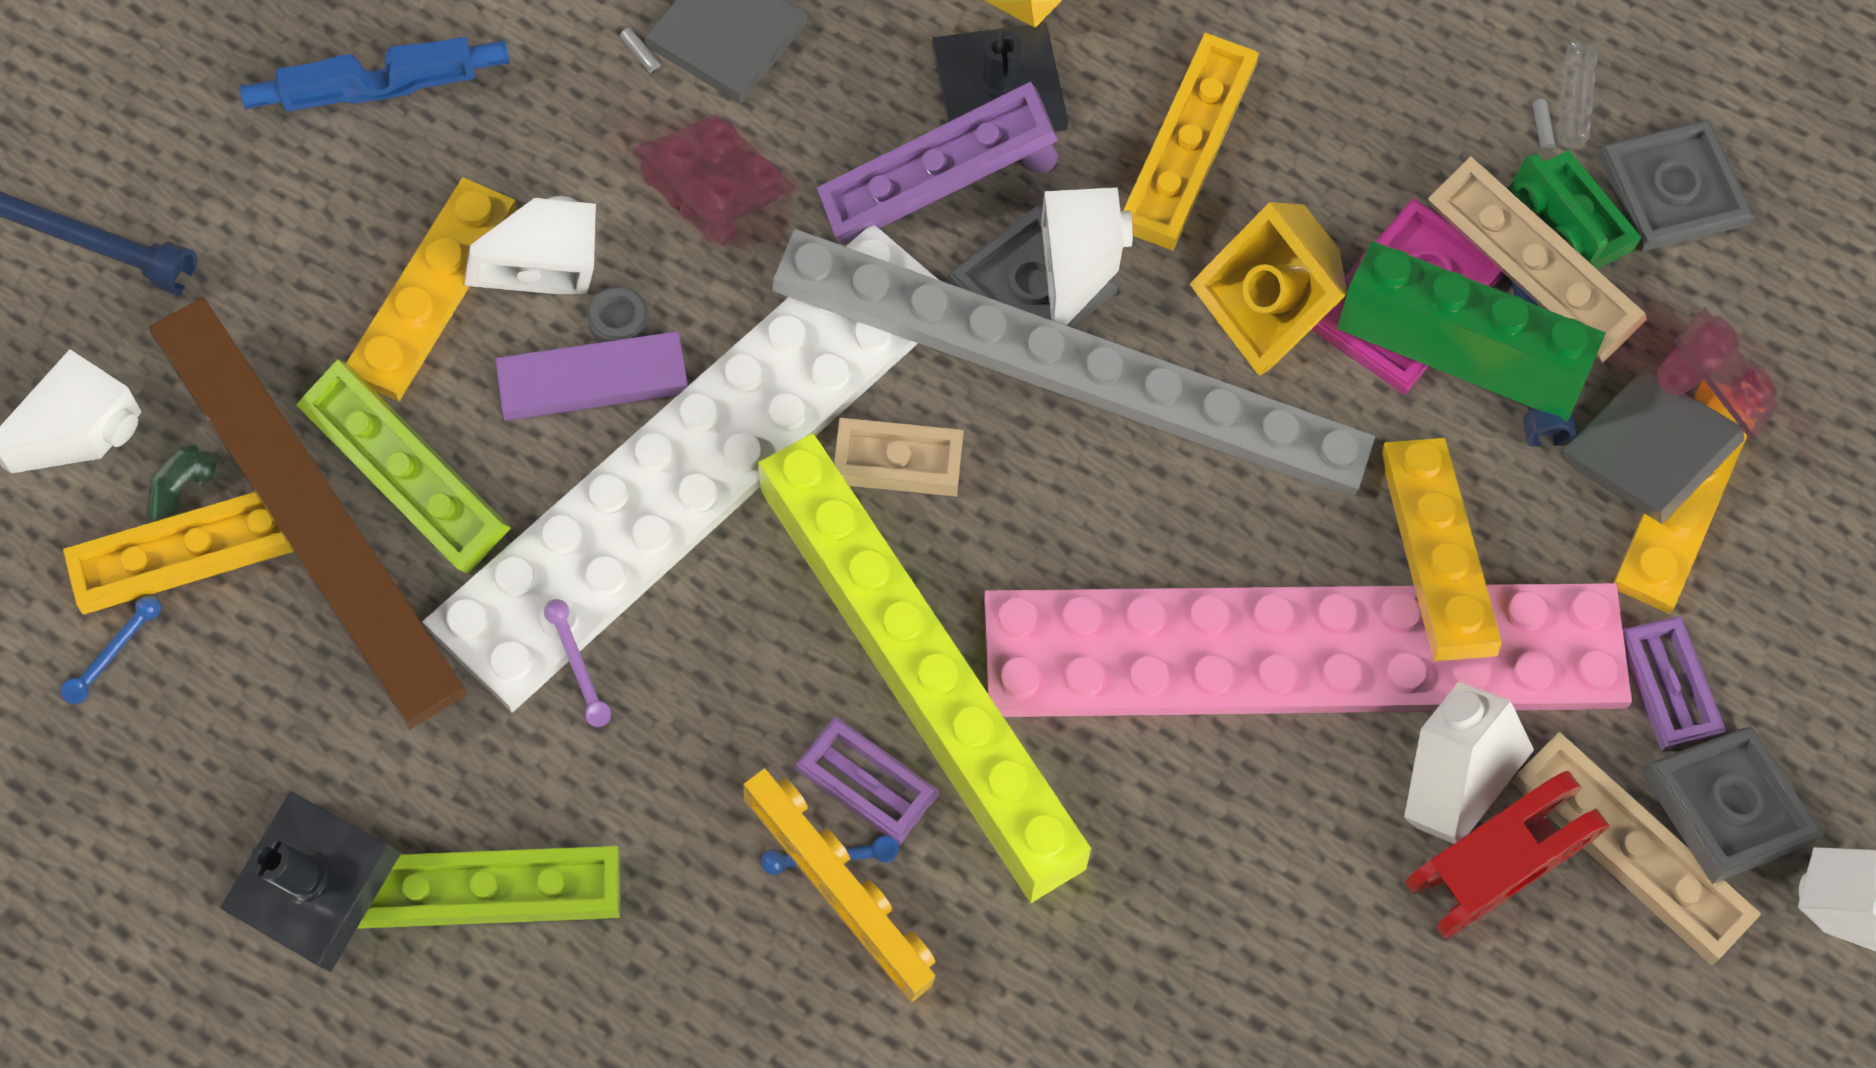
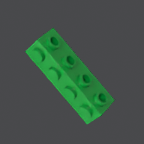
(1469, 330)

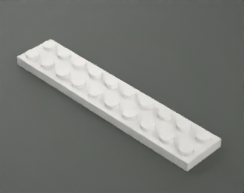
(664, 489)

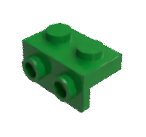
(1574, 207)

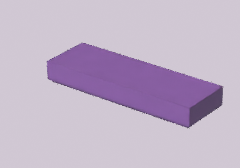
(591, 375)

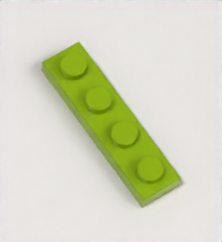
(403, 466)
(498, 887)

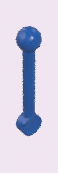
(76, 690)
(883, 849)

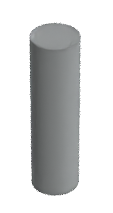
(640, 50)
(1543, 124)

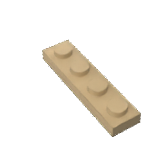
(1534, 255)
(1644, 854)

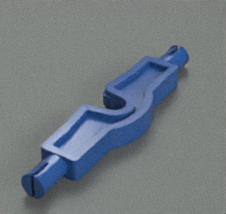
(347, 81)

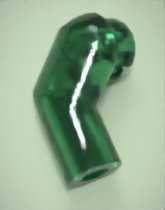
(171, 478)

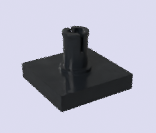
(994, 62)
(310, 881)

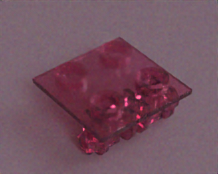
(711, 175)
(1710, 353)

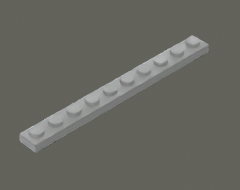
(1073, 363)

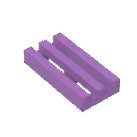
(1650, 694)
(852, 800)

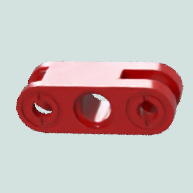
(1507, 853)

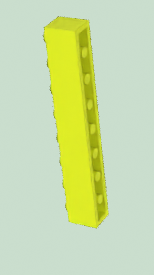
(924, 669)

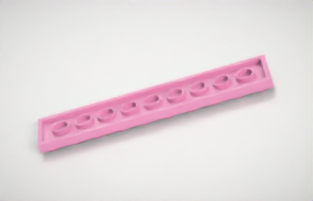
(1291, 651)

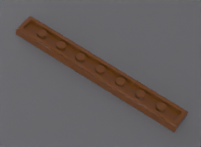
(308, 513)

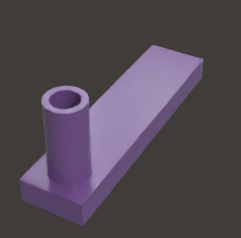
(942, 163)

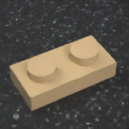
(899, 456)

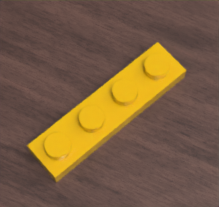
(1189, 140)
(427, 290)
(1440, 550)
(172, 552)
(1665, 552)
(858, 905)

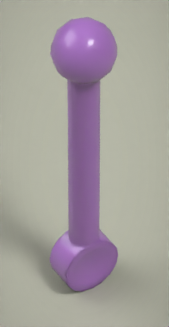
(596, 712)

